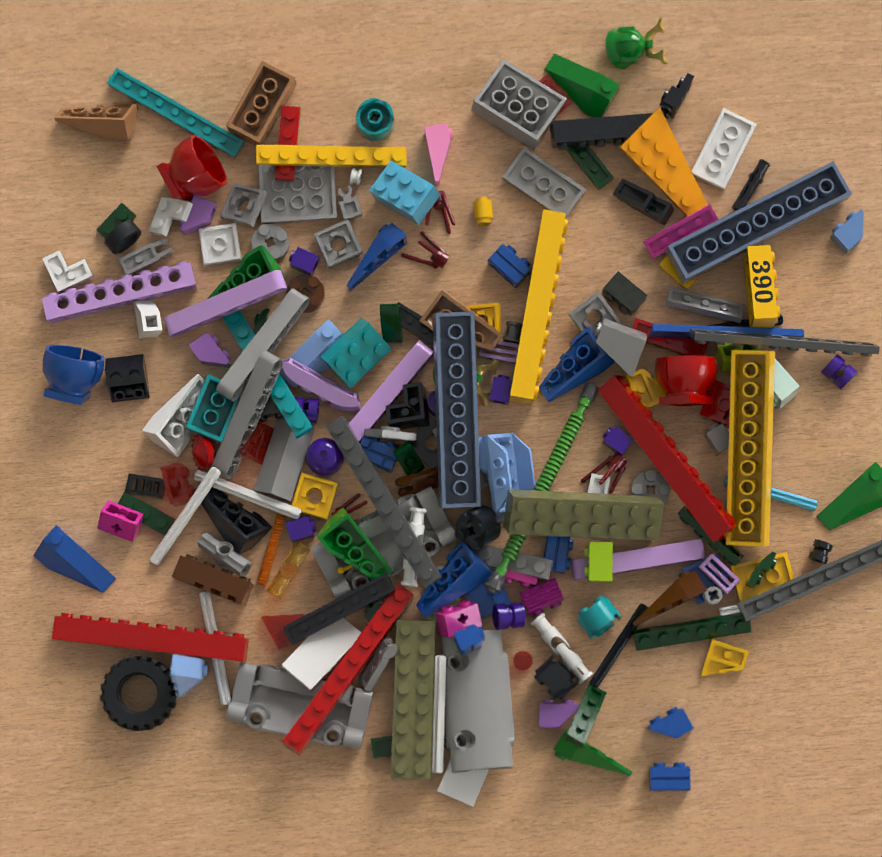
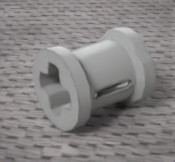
(707, 597)

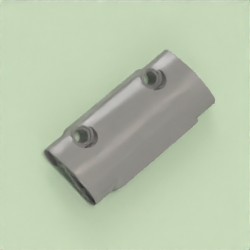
(436, 530)
(285, 700)
(478, 705)

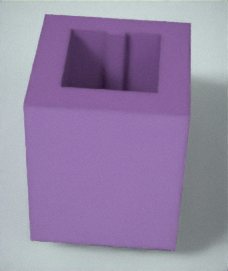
(199, 216)
(208, 352)
(554, 715)

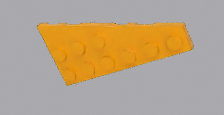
(662, 161)

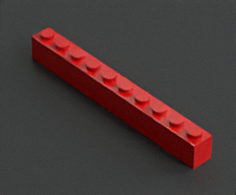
(667, 458)
(150, 638)
(347, 670)

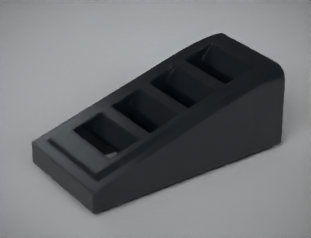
(160, 490)

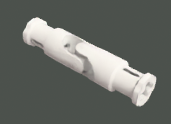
(416, 523)
(570, 659)

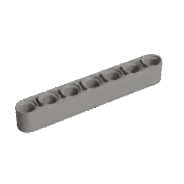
(265, 340)
(247, 413)

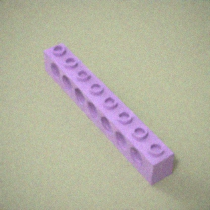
(52, 301)

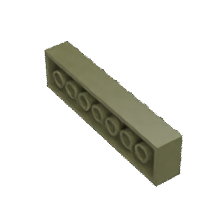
(583, 515)
(413, 700)

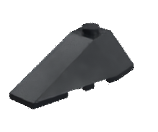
(234, 522)

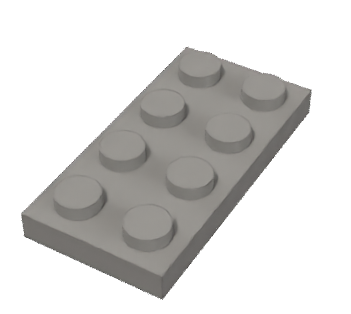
(543, 183)

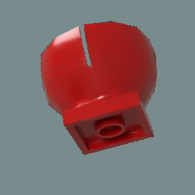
(193, 170)
(686, 379)

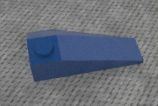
(384, 246)
(578, 365)
(460, 575)

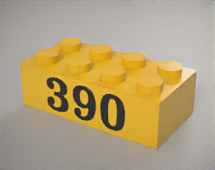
(760, 286)

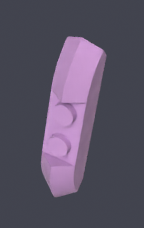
(326, 389)

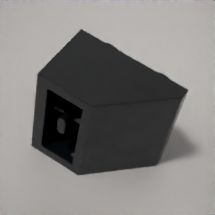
(127, 378)

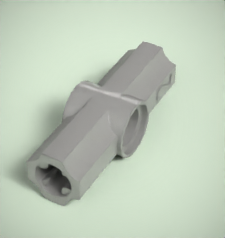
(224, 554)

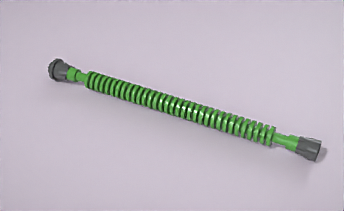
(544, 482)

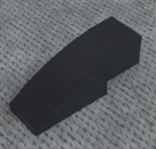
(644, 201)

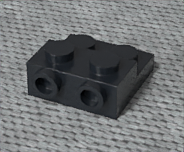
(675, 96)

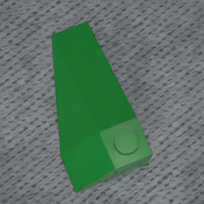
(584, 86)
(253, 265)
(856, 500)
(349, 543)
(587, 755)

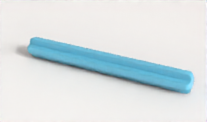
(789, 498)

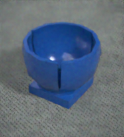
(68, 375)

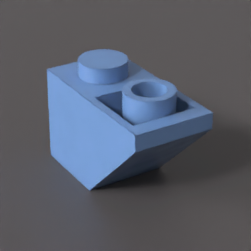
(850, 233)

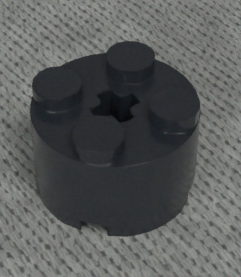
(477, 527)
(556, 678)

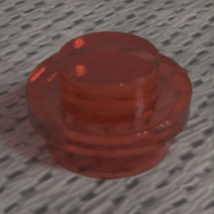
(523, 660)

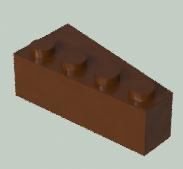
(213, 580)

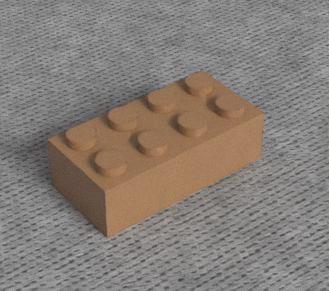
(261, 104)

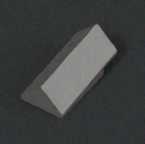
(283, 462)

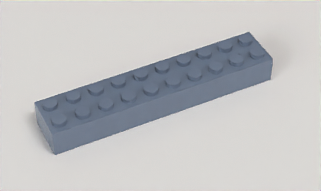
(758, 222)
(456, 409)

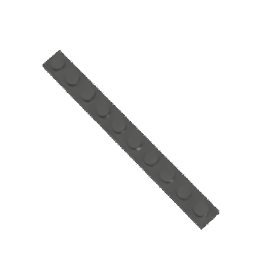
(777, 341)
(384, 502)
(811, 581)

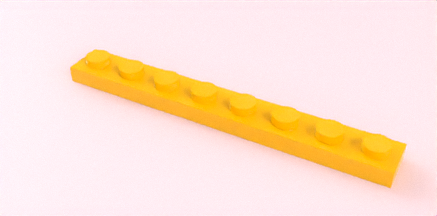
(329, 155)

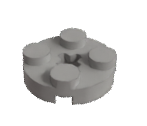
(274, 232)
(651, 478)

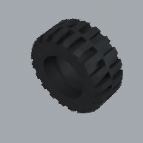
(112, 693)

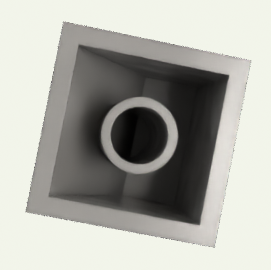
(621, 344)

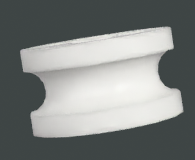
(355, 176)

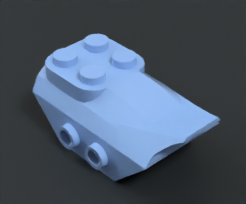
(507, 467)

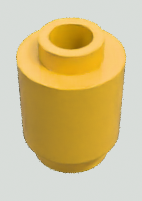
(483, 211)

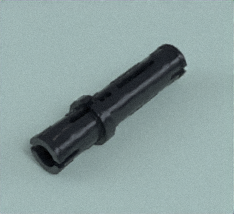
(754, 180)

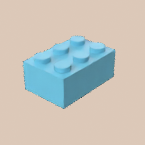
(404, 192)

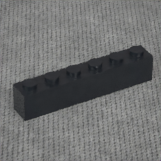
(595, 131)

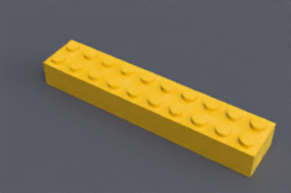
(537, 307)
(750, 446)

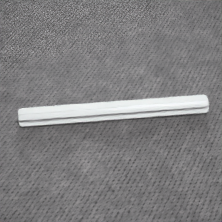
(251, 496)
(185, 516)
(219, 667)
(438, 713)

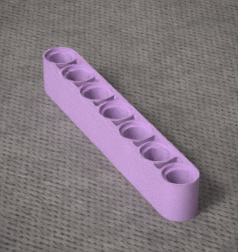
(225, 303)
(391, 389)
(648, 557)

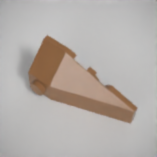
(109, 122)
(485, 334)

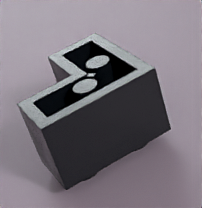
(413, 410)

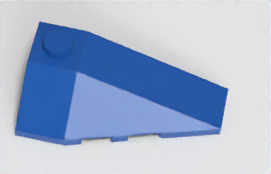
(69, 559)

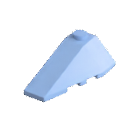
(315, 346)
(187, 673)

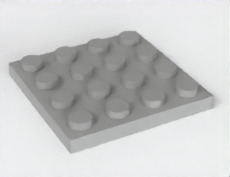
(306, 199)

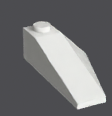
(168, 423)

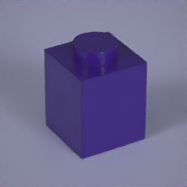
(304, 261)
(501, 390)
(617, 440)
(301, 529)

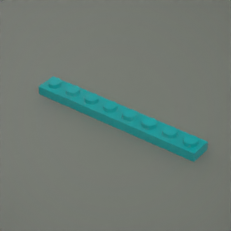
(175, 112)
(280, 393)

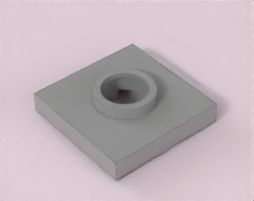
(237, 196)
(338, 231)
(594, 302)
(390, 433)

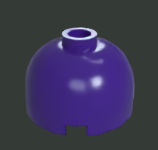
(324, 457)

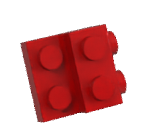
(720, 409)

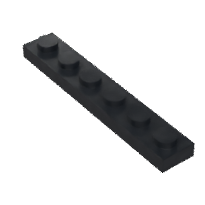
(339, 608)

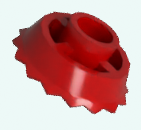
(203, 452)

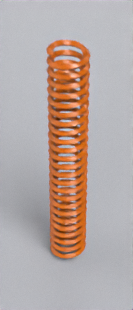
(268, 555)

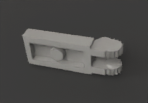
(144, 257)
(378, 663)

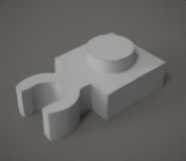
(349, 206)

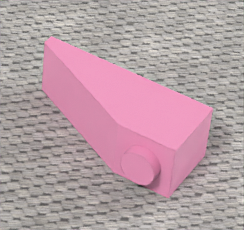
(438, 144)

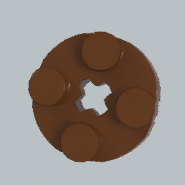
(312, 284)

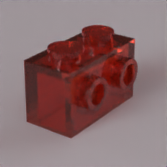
(177, 483)

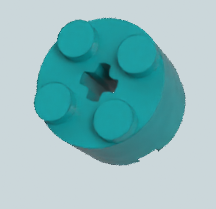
(382, 112)
(598, 617)

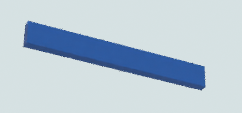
(682, 331)

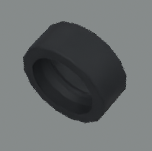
(122, 237)

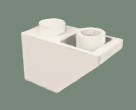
(147, 319)

